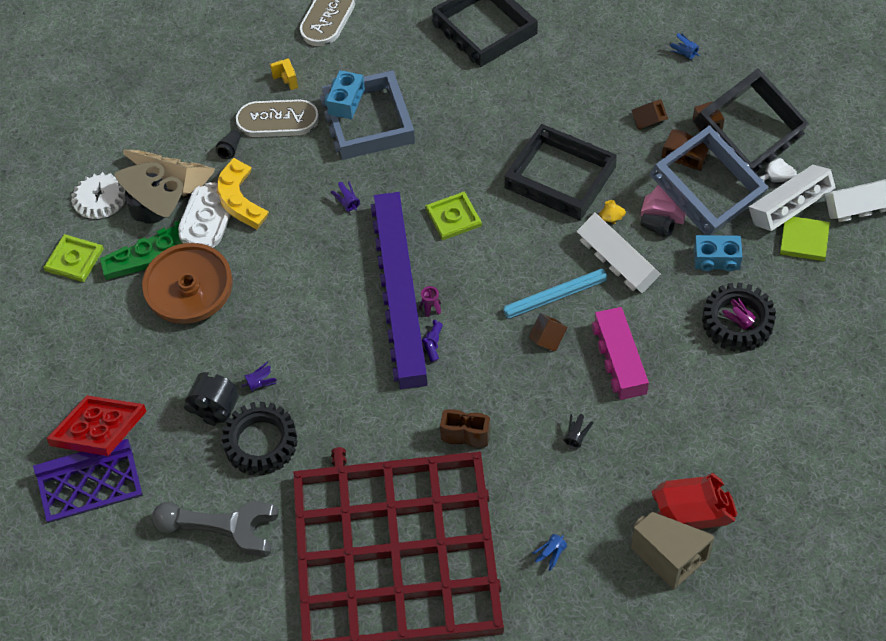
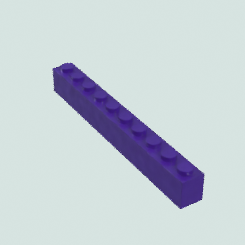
(400, 291)

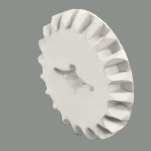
(108, 202)

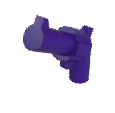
(432, 339)

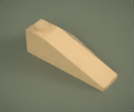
(190, 174)

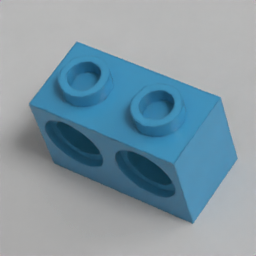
(345, 94)
(721, 252)

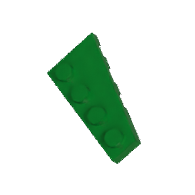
(140, 255)

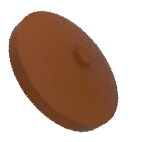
(187, 283)

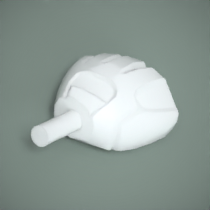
(778, 171)

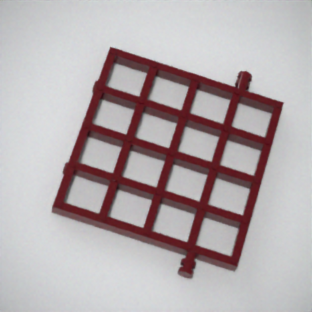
(396, 549)

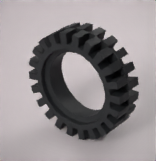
(738, 339)
(255, 415)

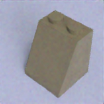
(670, 547)

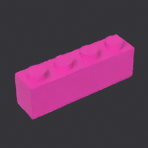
(620, 353)

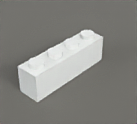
(792, 197)
(856, 200)
(618, 253)

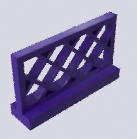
(79, 463)

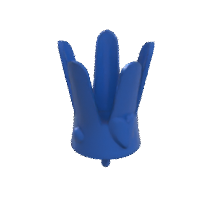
(688, 49)
(556, 545)

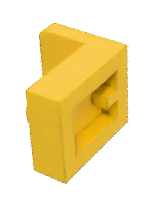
(285, 70)

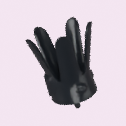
(573, 436)

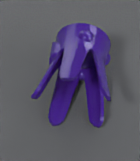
(350, 201)
(256, 378)

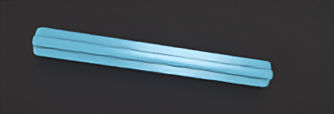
(555, 293)

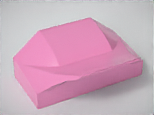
(661, 204)

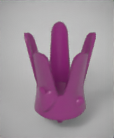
(430, 297)
(743, 317)

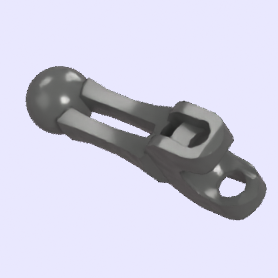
(238, 525)

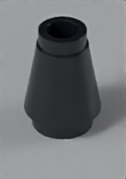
(228, 145)
(659, 224)

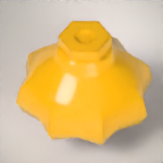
(612, 212)

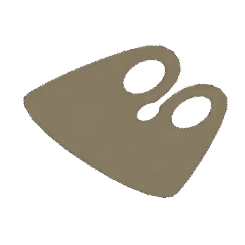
(140, 186)

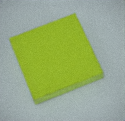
(453, 215)
(805, 238)
(73, 258)

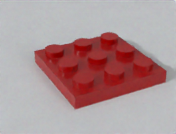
(96, 425)

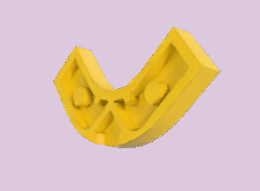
(233, 200)

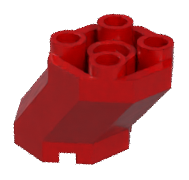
(696, 501)

